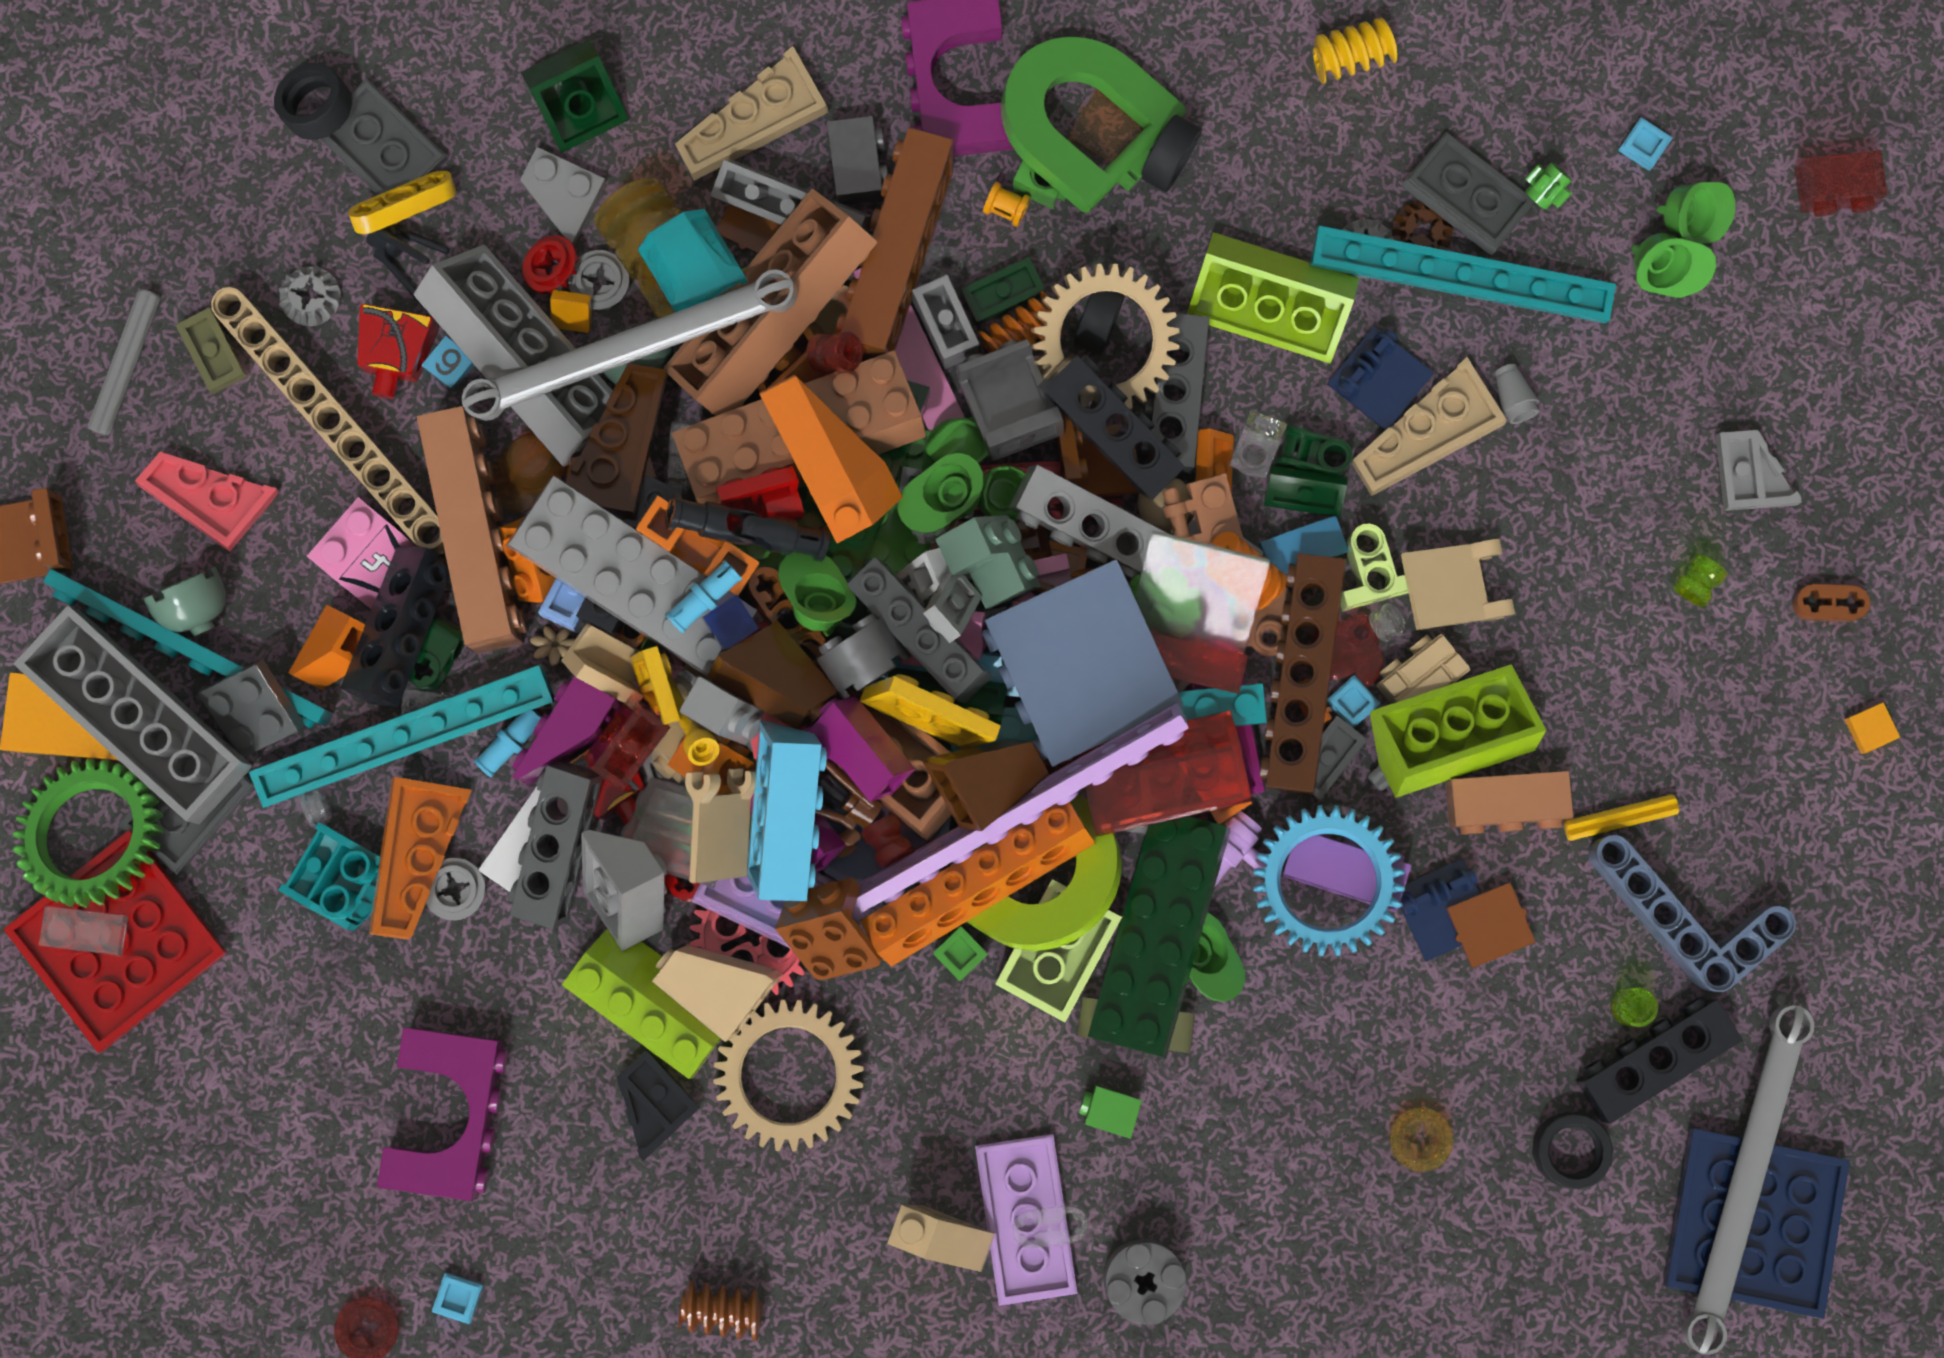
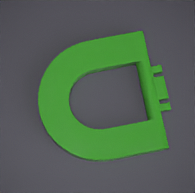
(1049, 151)

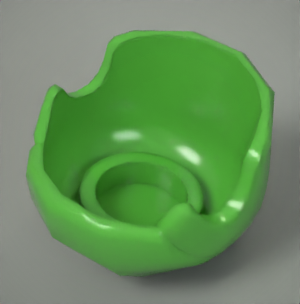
(999, 490)

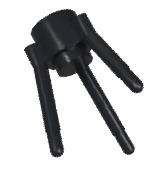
(393, 242)

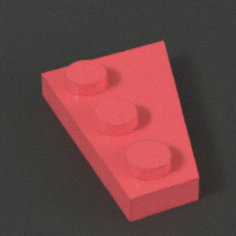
(209, 500)

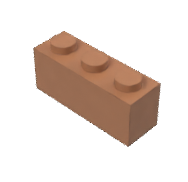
(1509, 801)

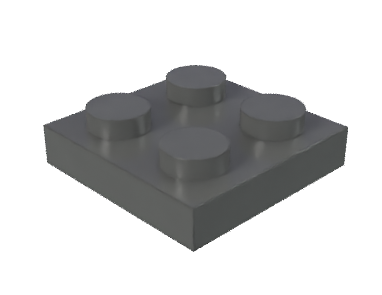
(251, 708)

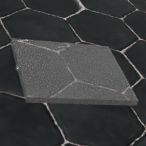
(1200, 591)

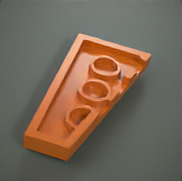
(414, 842)

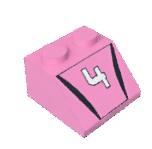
(359, 551)

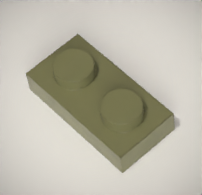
(211, 350)

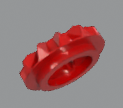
(541, 257)

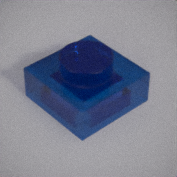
(730, 622)

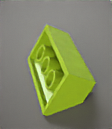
(1273, 297)
(1455, 730)
(623, 992)

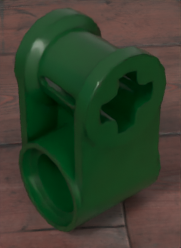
(1311, 451)
(438, 652)

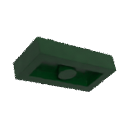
(1002, 291)
(1305, 491)

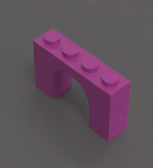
(934, 30)
(864, 753)
(475, 1068)

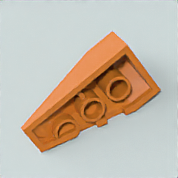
(837, 466)

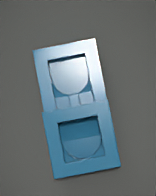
(1318, 539)

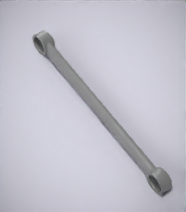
(630, 345)
(1748, 1179)

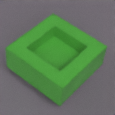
(960, 953)

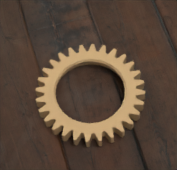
(1112, 282)
(840, 1095)

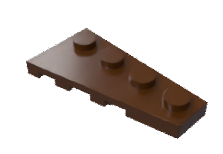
(620, 443)

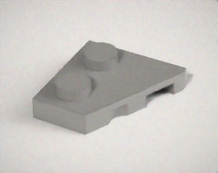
(562, 191)
(1750, 473)

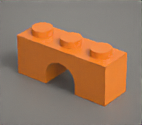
(696, 551)

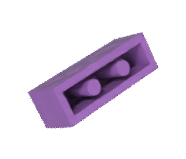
(1339, 868)

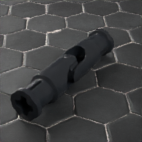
(771, 533)

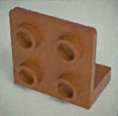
(1087, 466)
(34, 538)

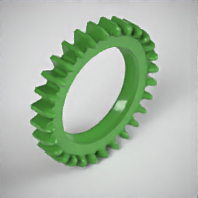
(36, 860)

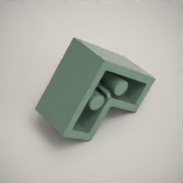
(993, 557)

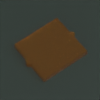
(1104, 128)

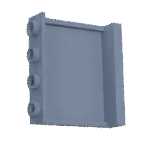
(1081, 663)

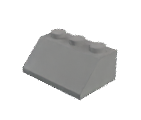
(624, 886)

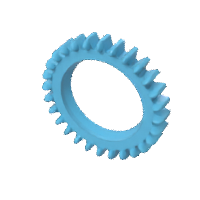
(1371, 845)

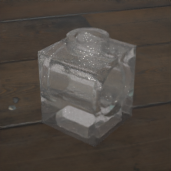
(1258, 431)

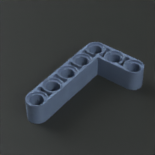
(1681, 921)

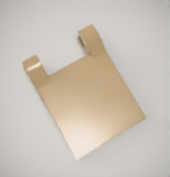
(1449, 585)
(720, 825)

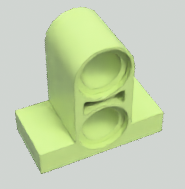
(1364, 563)

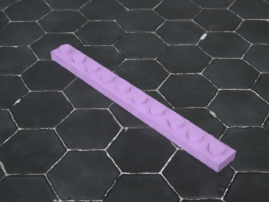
(1056, 788)

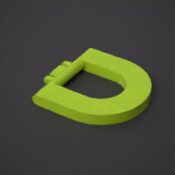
(1070, 913)

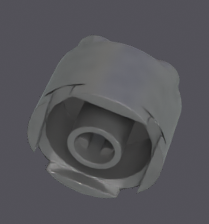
(861, 656)
(1149, 1304)

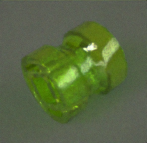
(1701, 578)
(1625, 1007)

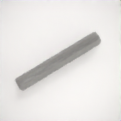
(123, 362)

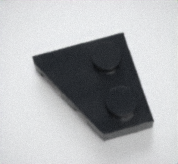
(653, 1102)

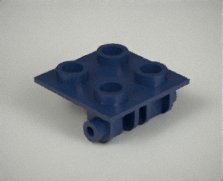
(1380, 377)
(1426, 903)

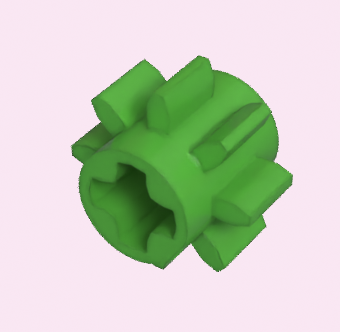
(1548, 185)

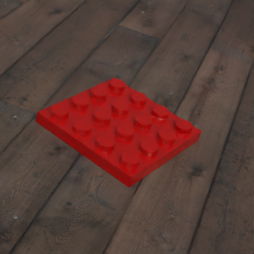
(161, 954)

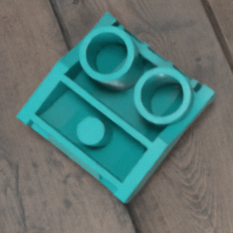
(690, 260)
(331, 873)

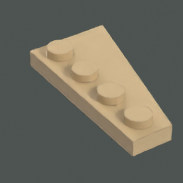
(765, 111)
(1440, 424)

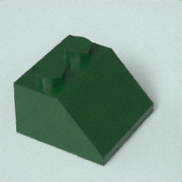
(575, 95)

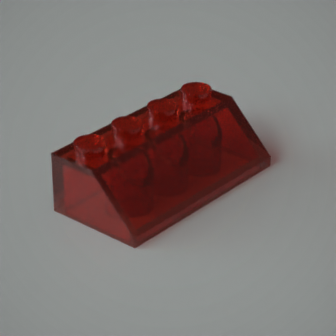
(1174, 780)

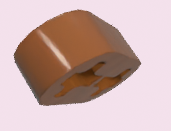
(1830, 611)

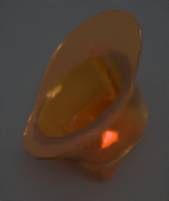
(524, 472)

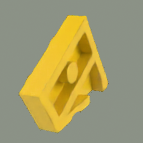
(651, 675)

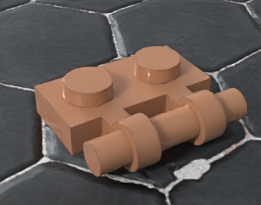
(1211, 506)

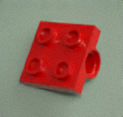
(767, 494)

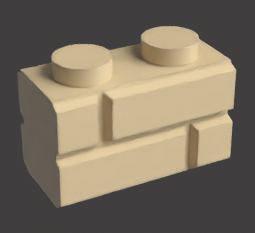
(1430, 668)

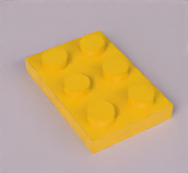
(930, 712)

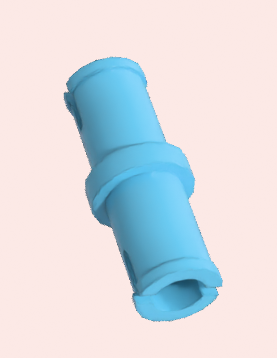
(703, 596)
(508, 742)

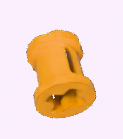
(1006, 204)

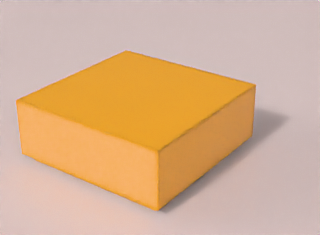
(571, 311)
(1872, 728)

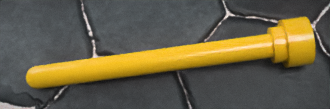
(699, 743)

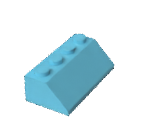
(785, 812)

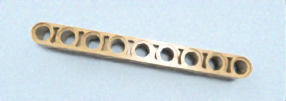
(318, 408)

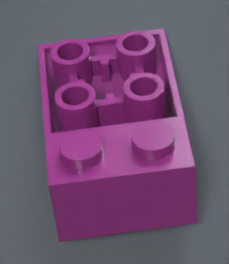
(568, 731)

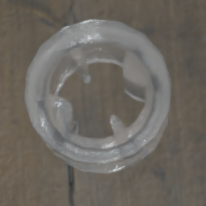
(1387, 622)
(315, 807)

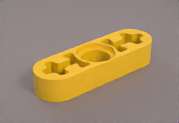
(402, 202)

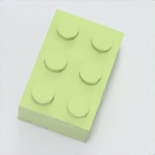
(1057, 975)

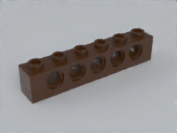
(1328, 576)

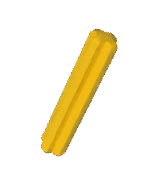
(1621, 817)

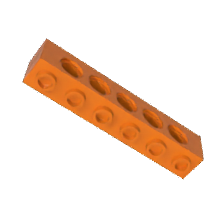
(976, 883)

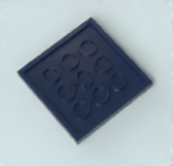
(1791, 1234)

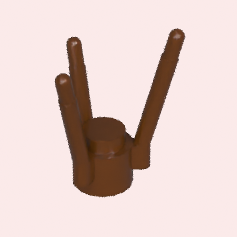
(856, 806)

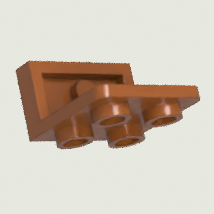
(825, 932)

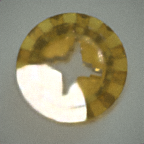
(1434, 1126)

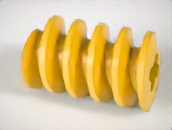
(1353, 47)

